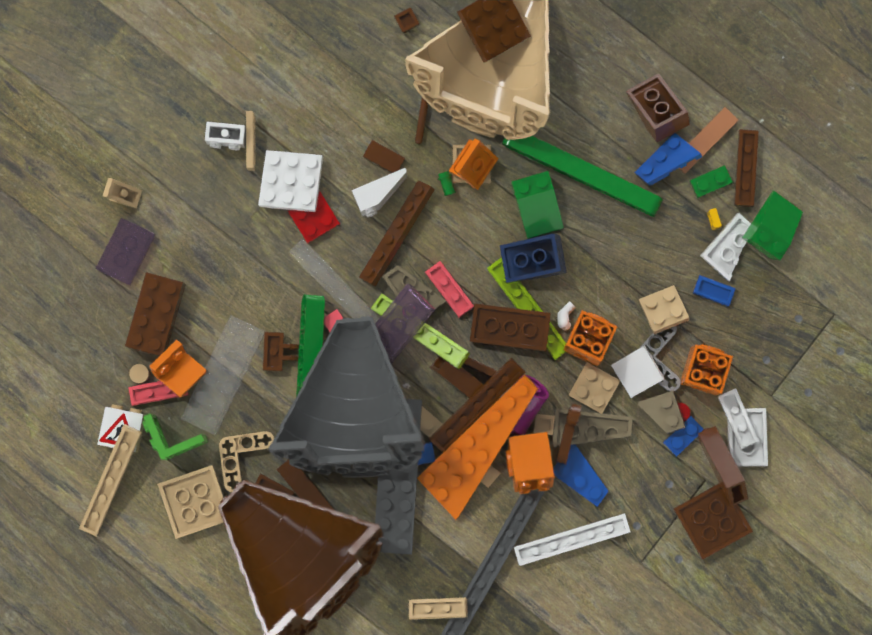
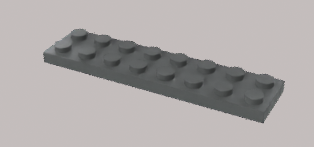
(397, 501)

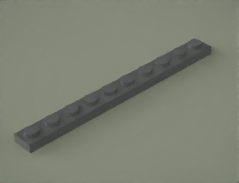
(495, 559)

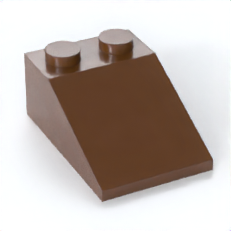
(658, 107)

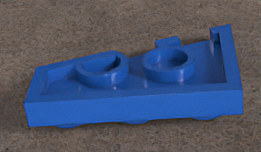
(667, 158)
(581, 476)

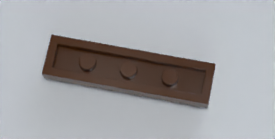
(746, 168)

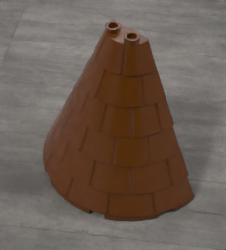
(296, 555)

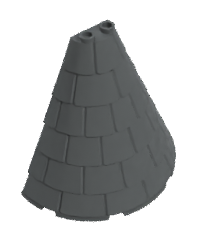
(350, 410)

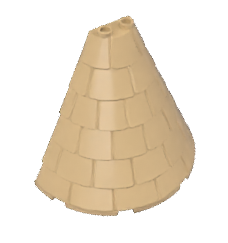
(490, 97)

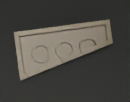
(592, 427)

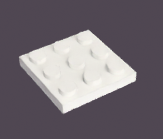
(290, 181)

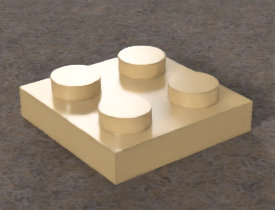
(664, 309)
(594, 388)

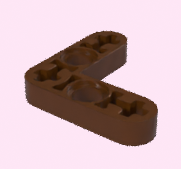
(571, 421)

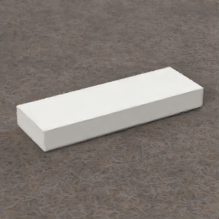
(738, 418)

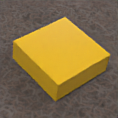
(714, 219)

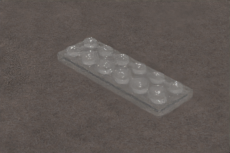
(223, 376)

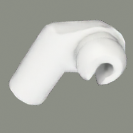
(563, 316)

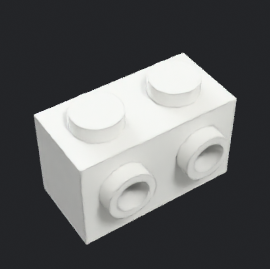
(225, 135)

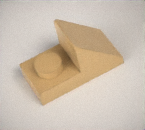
(122, 193)

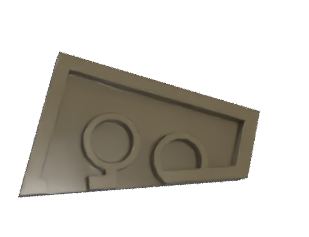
(398, 278)

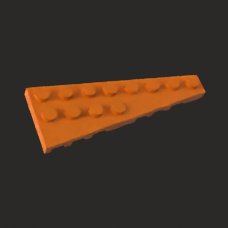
(463, 465)

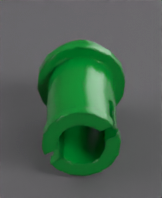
(446, 182)

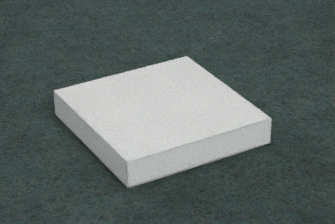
(637, 371)

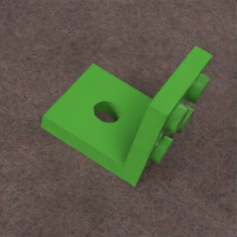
(159, 441)

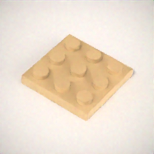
(192, 501)

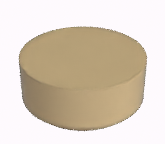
(139, 373)

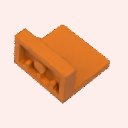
(177, 369)

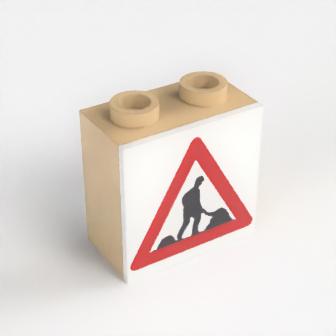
(113, 421)

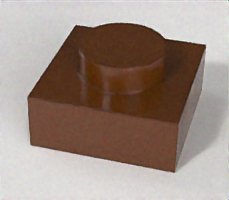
(406, 20)

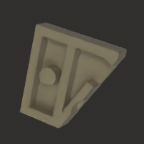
(664, 411)

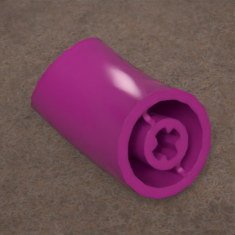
(533, 408)

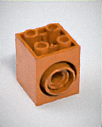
(590, 338)
(706, 369)
(530, 462)

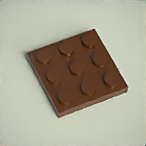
(493, 26)
(712, 521)

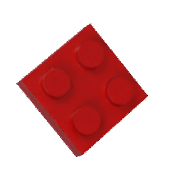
(317, 223)

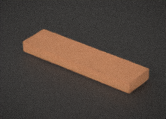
(711, 135)

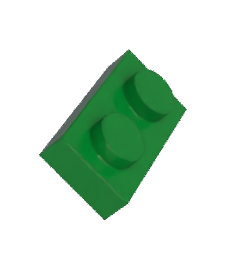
(711, 181)

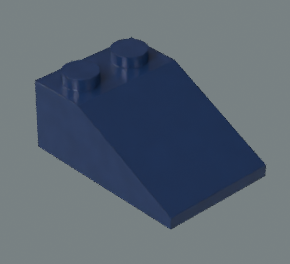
(533, 258)

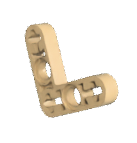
(238, 448)

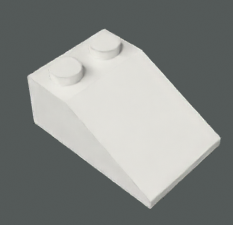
(376, 193)

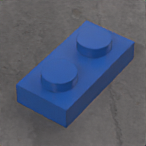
(682, 438)

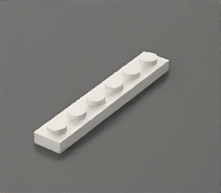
(571, 539)

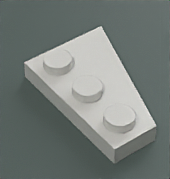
(727, 246)

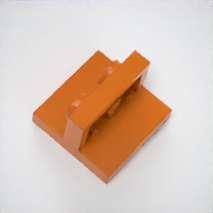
(474, 163)

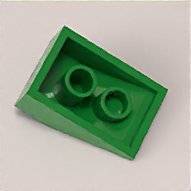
(537, 204)
(774, 226)

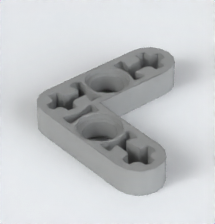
(668, 335)

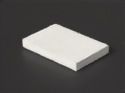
(754, 454)

